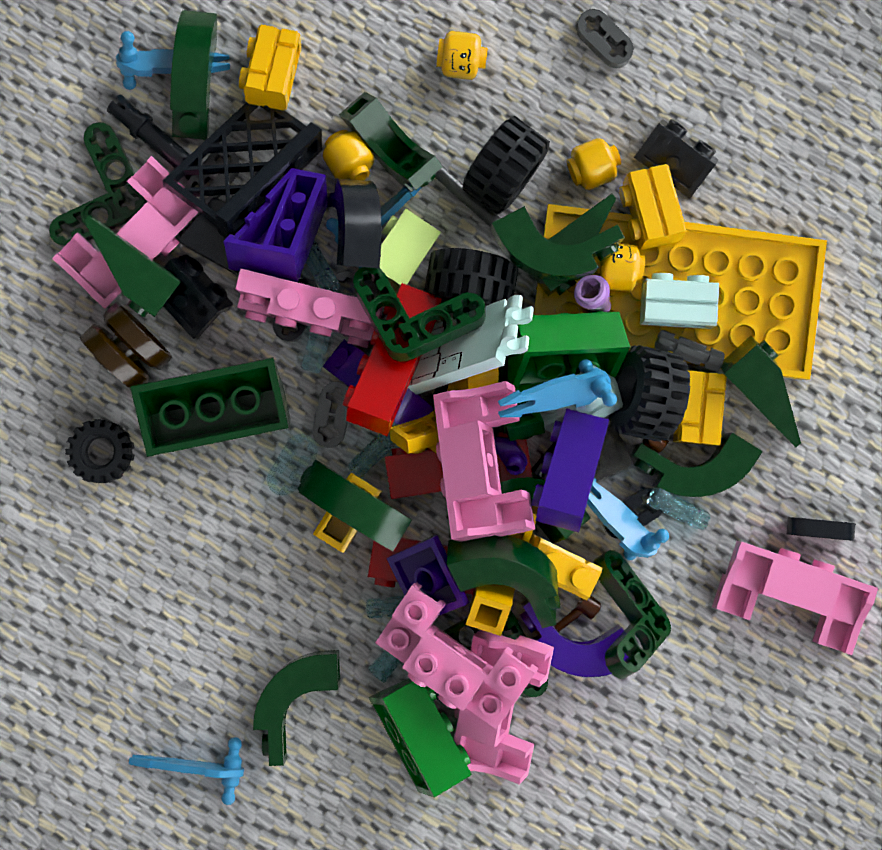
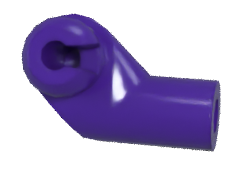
(511, 455)

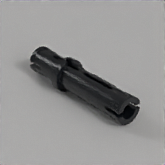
(142, 127)

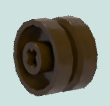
(122, 351)

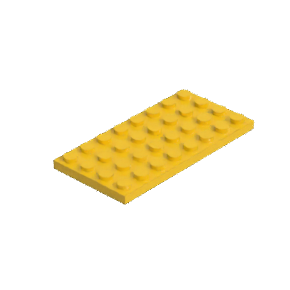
(764, 280)

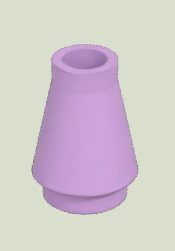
(593, 293)

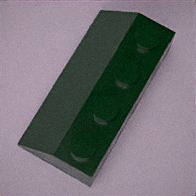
(211, 406)

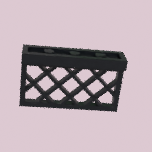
(249, 197)

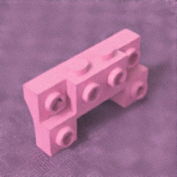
(149, 230)
(303, 304)
(471, 466)
(813, 587)
(448, 666)
(490, 748)

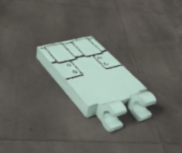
(477, 350)

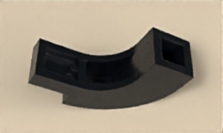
(358, 222)

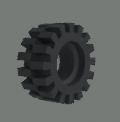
(79, 451)

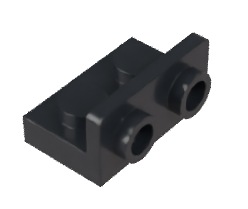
(686, 160)
(196, 298)

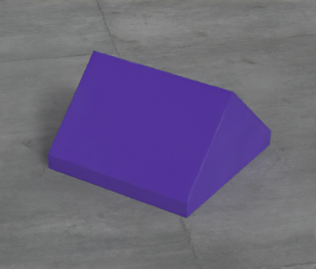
(428, 566)

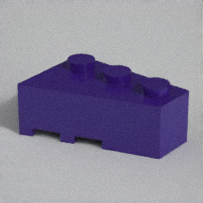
(282, 229)
(570, 470)

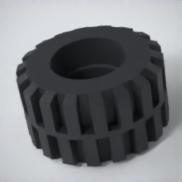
(505, 165)
(470, 271)
(653, 393)

